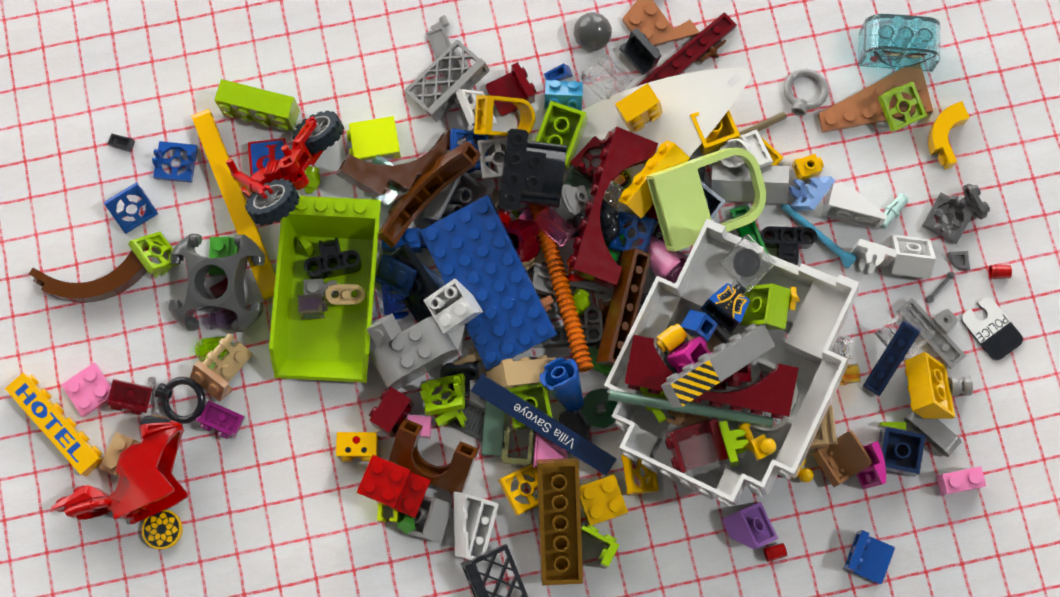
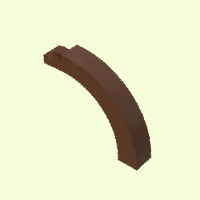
(108, 286)

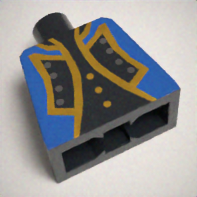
(727, 306)

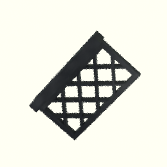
(474, 578)

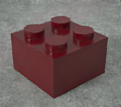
(390, 411)

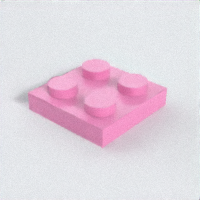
(88, 389)

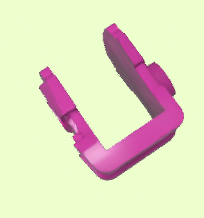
(687, 353)

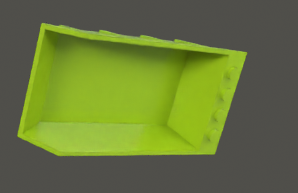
(339, 343)

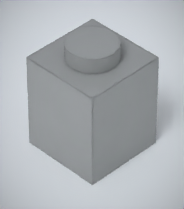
(384, 330)

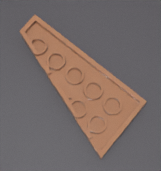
(865, 107)

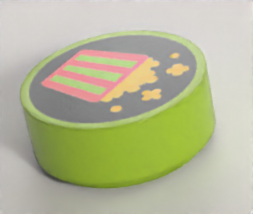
(623, 179)

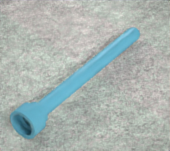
(847, 258)

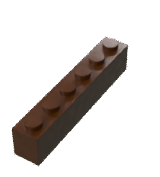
(623, 305)

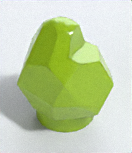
(314, 179)
(581, 300)

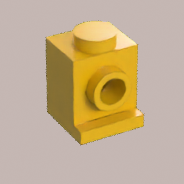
(805, 172)

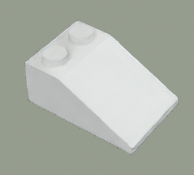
(850, 206)

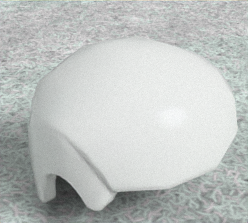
(734, 161)

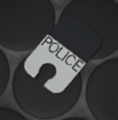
(995, 333)

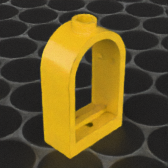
(484, 114)

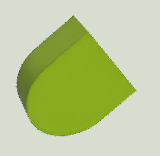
(306, 245)

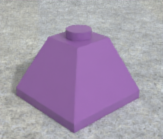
(750, 526)

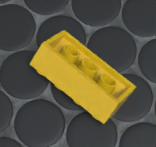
(637, 197)

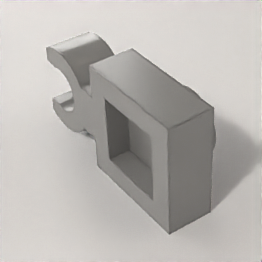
(317, 286)

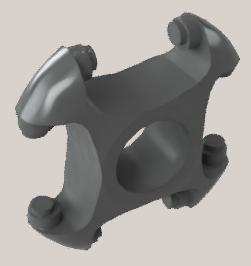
(234, 296)

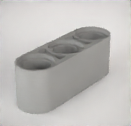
(935, 433)

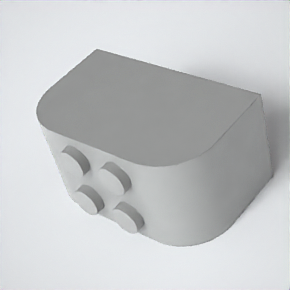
(413, 353)

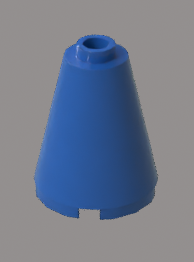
(563, 382)

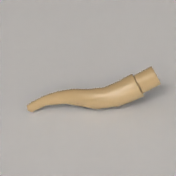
(473, 357)

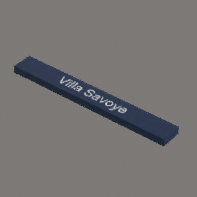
(543, 424)

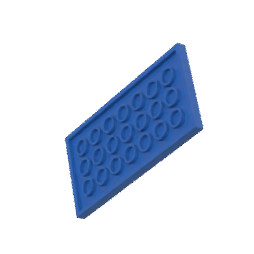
(481, 256)

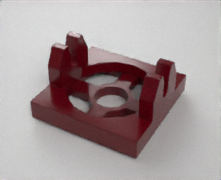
(576, 163)

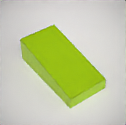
(897, 425)

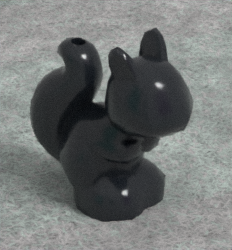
(609, 222)

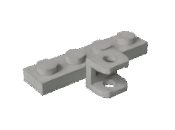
(941, 342)

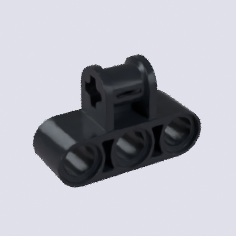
(788, 250)
(331, 253)

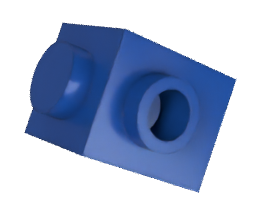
(699, 324)

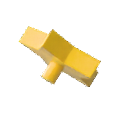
(793, 298)

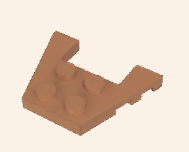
(651, 21)

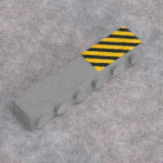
(718, 365)

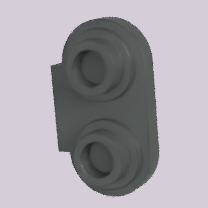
(973, 201)

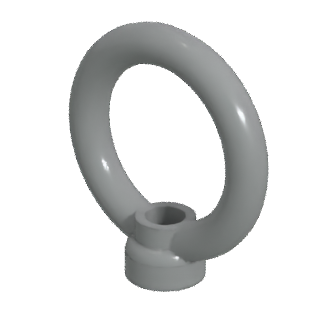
(801, 106)

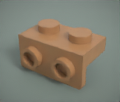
(210, 381)

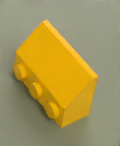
(929, 387)

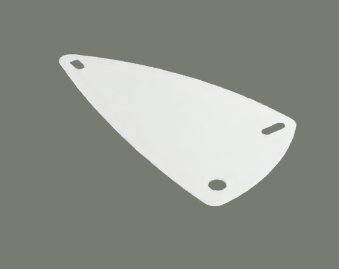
(679, 97)

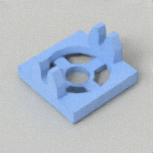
(813, 195)

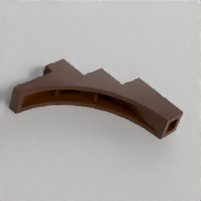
(375, 178)
(425, 189)

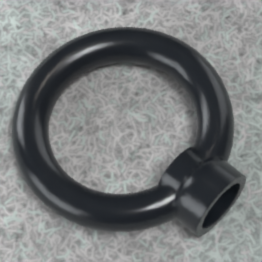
(165, 391)

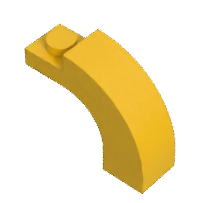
(938, 134)

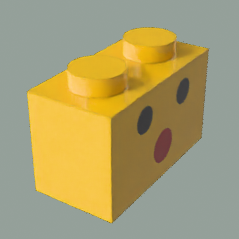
(356, 445)

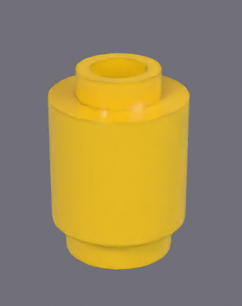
(671, 338)

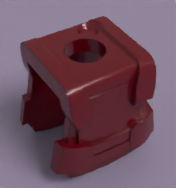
(524, 238)

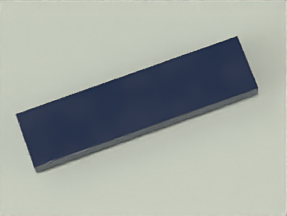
(891, 358)

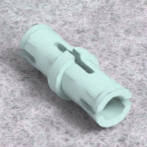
(893, 210)

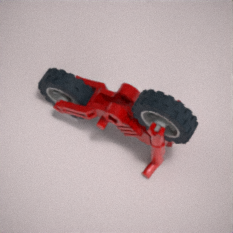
(274, 188)

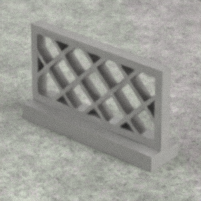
(445, 101)

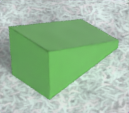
(406, 523)

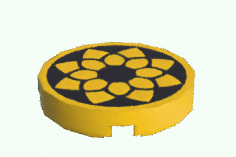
(162, 530)

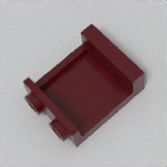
(709, 425)

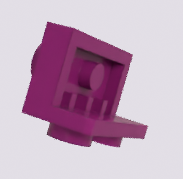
(221, 419)

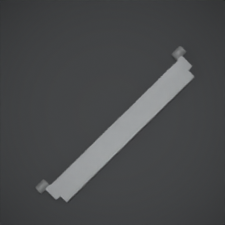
(439, 43)

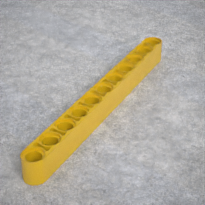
(233, 197)

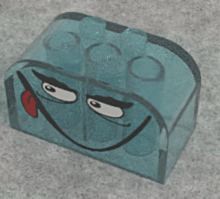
(899, 42)

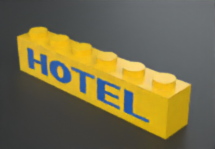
(54, 424)

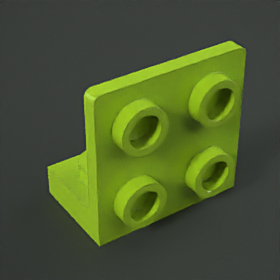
(607, 553)

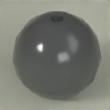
(592, 31)

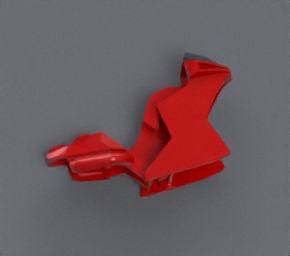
(144, 480)

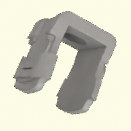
(572, 201)

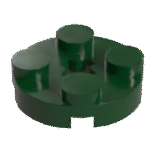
(589, 409)

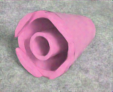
(663, 262)

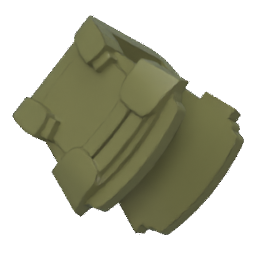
(521, 461)

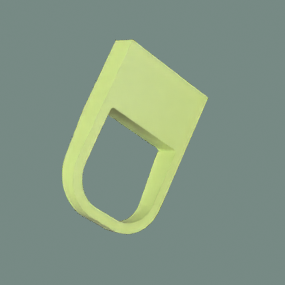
(682, 202)

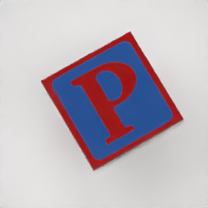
(264, 151)

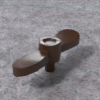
(712, 51)

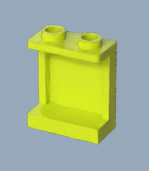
(374, 138)

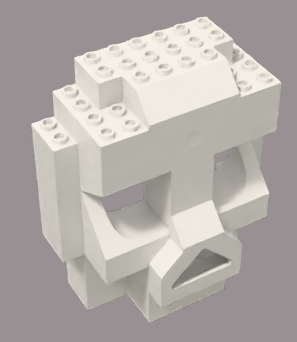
(809, 343)

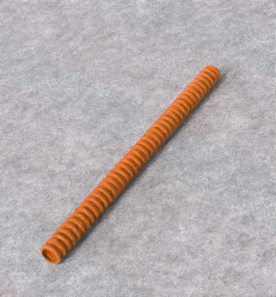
(565, 299)

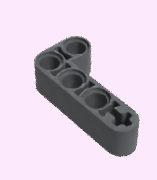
(589, 326)

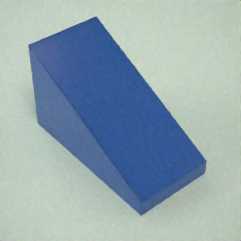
(559, 73)

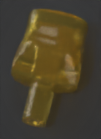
(851, 375)

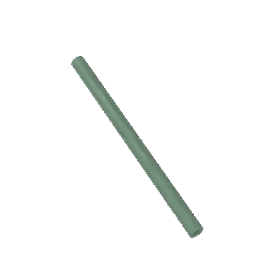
(691, 408)

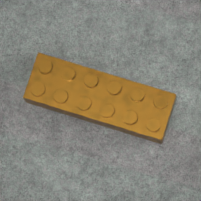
(559, 521)

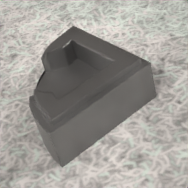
(959, 260)

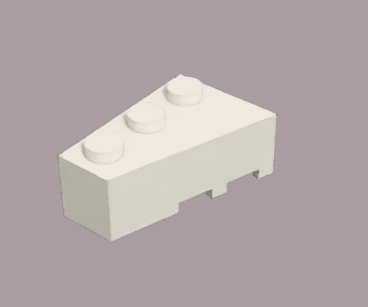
(472, 525)

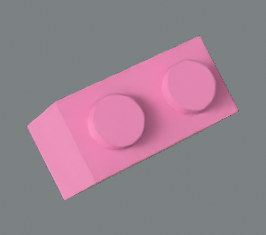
(961, 481)

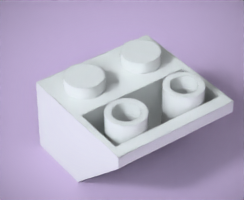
(452, 306)

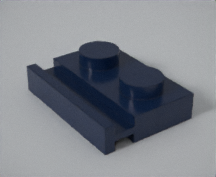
(396, 274)

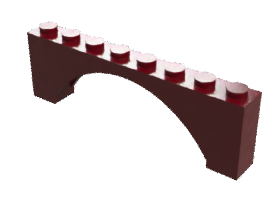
(591, 257)
(770, 394)

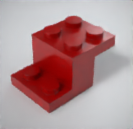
(393, 486)

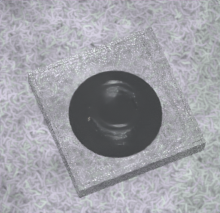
(747, 263)

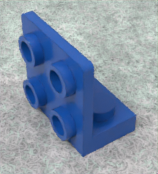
(869, 557)

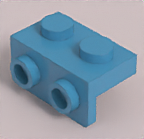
(564, 92)

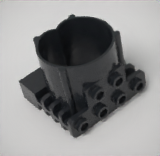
(531, 172)

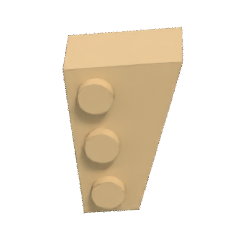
(520, 372)

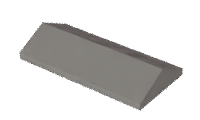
(737, 186)

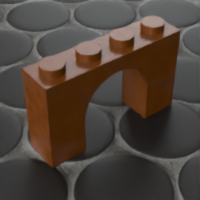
(448, 477)

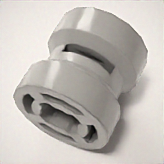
(961, 386)

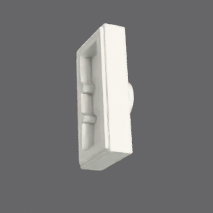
(757, 148)

